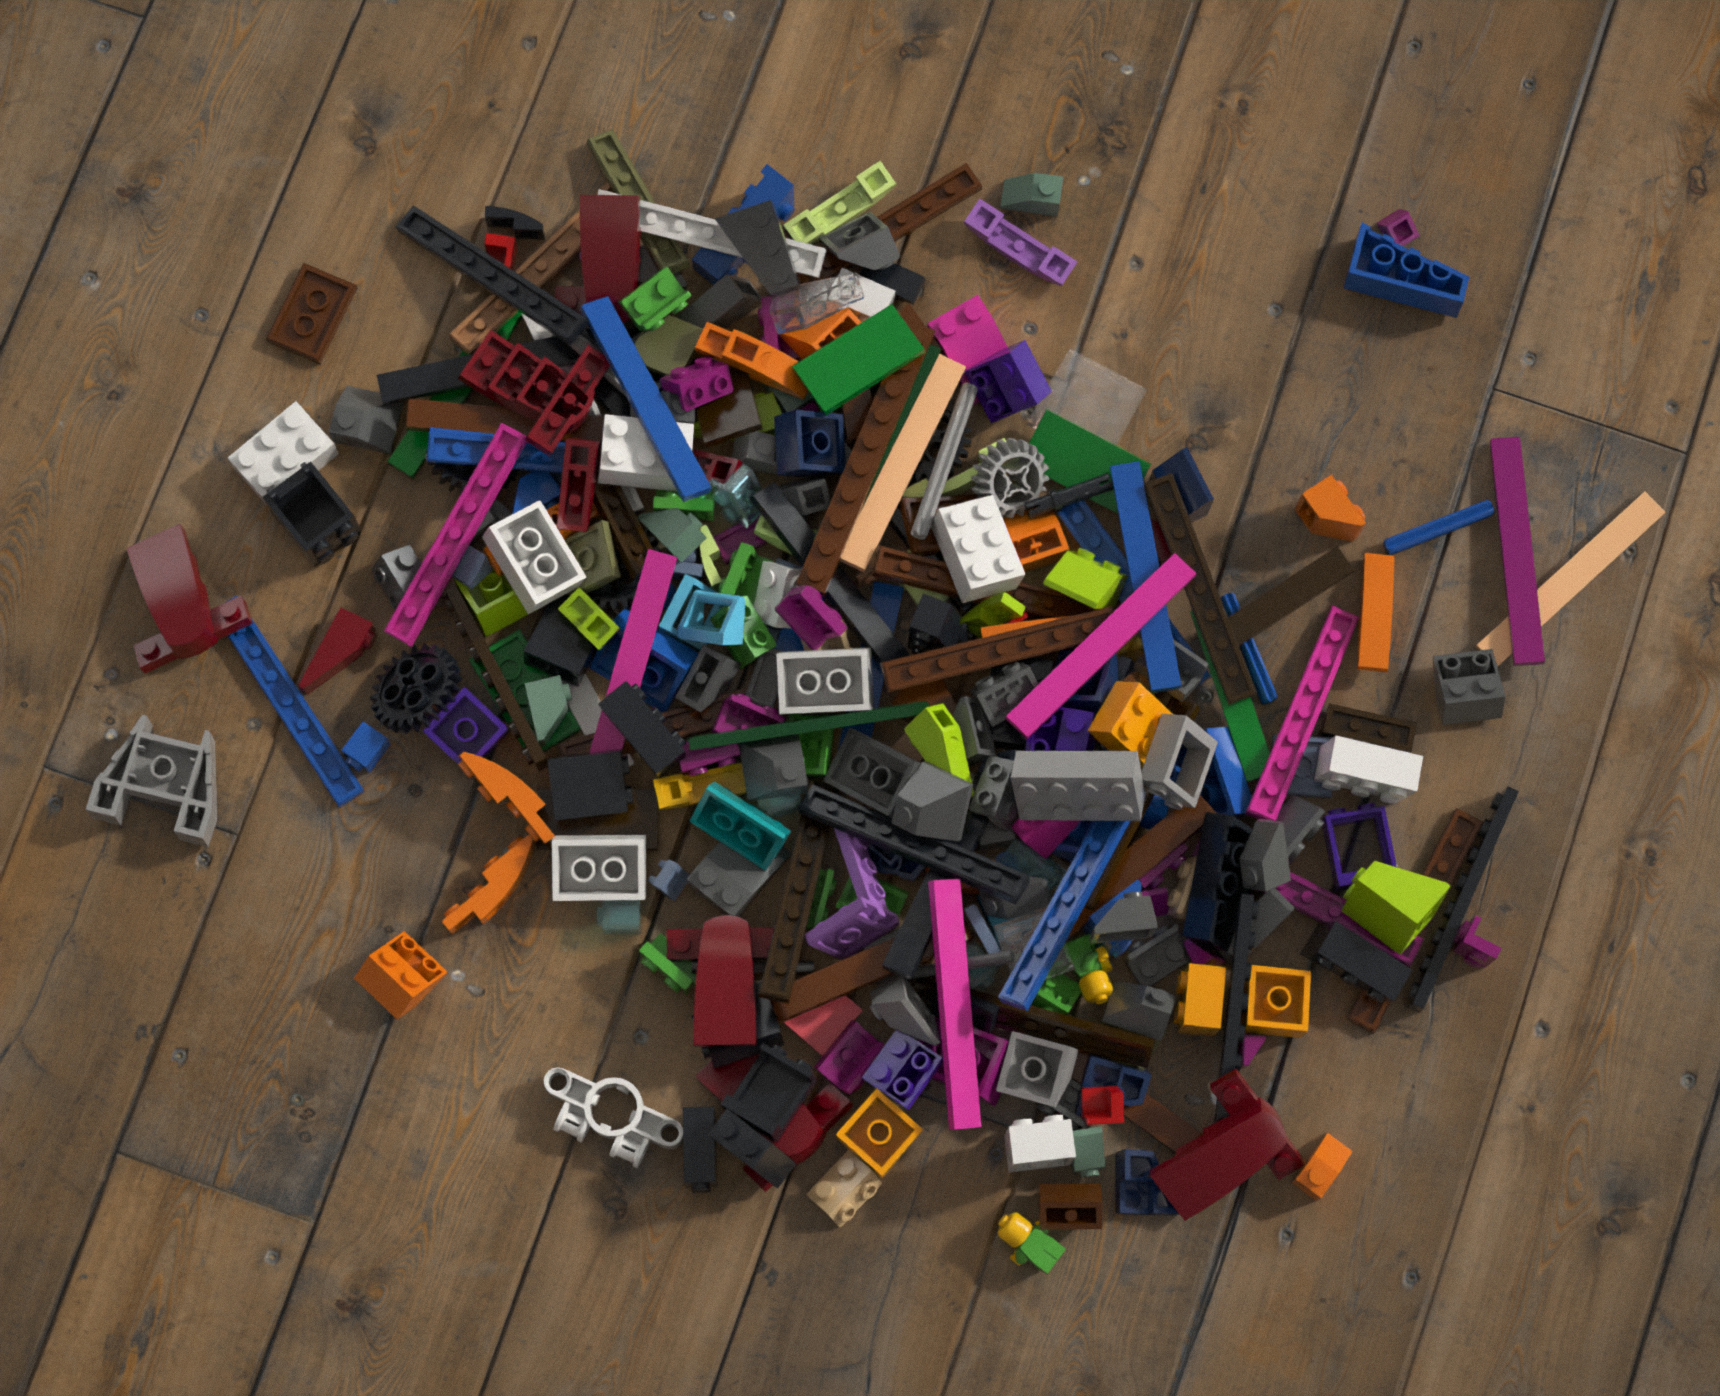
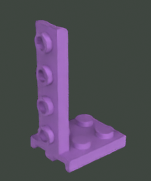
(864, 918)

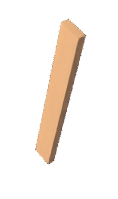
(902, 462)
(1582, 568)

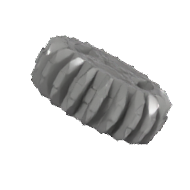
(1024, 470)

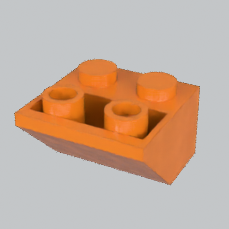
(815, 337)
(1330, 512)
(1037, 540)
(400, 974)

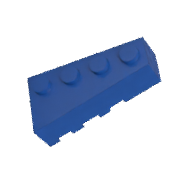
(772, 187)
(1403, 275)

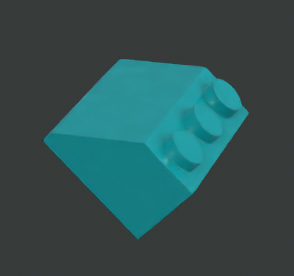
(739, 825)

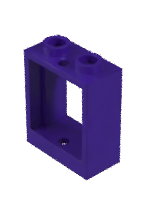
(1340, 817)

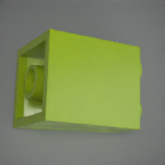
(1393, 903)

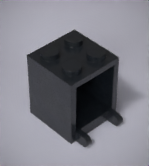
(312, 514)

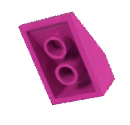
(968, 335)

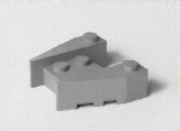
(161, 772)

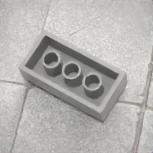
(1078, 785)

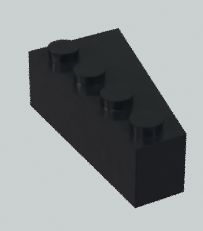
(1216, 882)

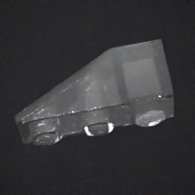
(814, 302)

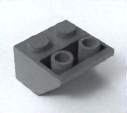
(1468, 687)
(1300, 822)

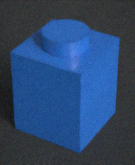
(365, 748)

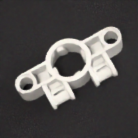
(580, 1096)

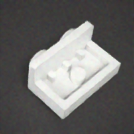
(772, 587)

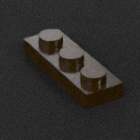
(1369, 728)

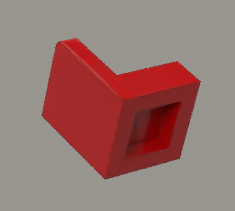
(501, 248)
(1102, 1105)

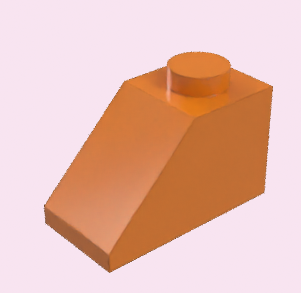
(1322, 1167)

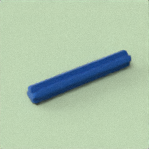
(1438, 527)
(1252, 658)

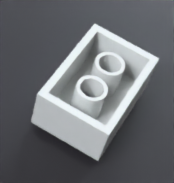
(281, 449)
(629, 456)
(977, 549)
(534, 556)
(825, 680)
(1368, 769)
(598, 867)
(1039, 1144)

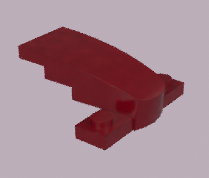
(608, 252)
(536, 387)
(179, 601)
(724, 978)
(805, 1130)
(1227, 1150)

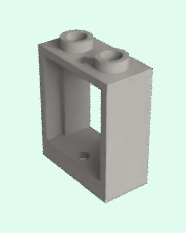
(1162, 755)

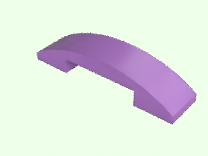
(1017, 245)

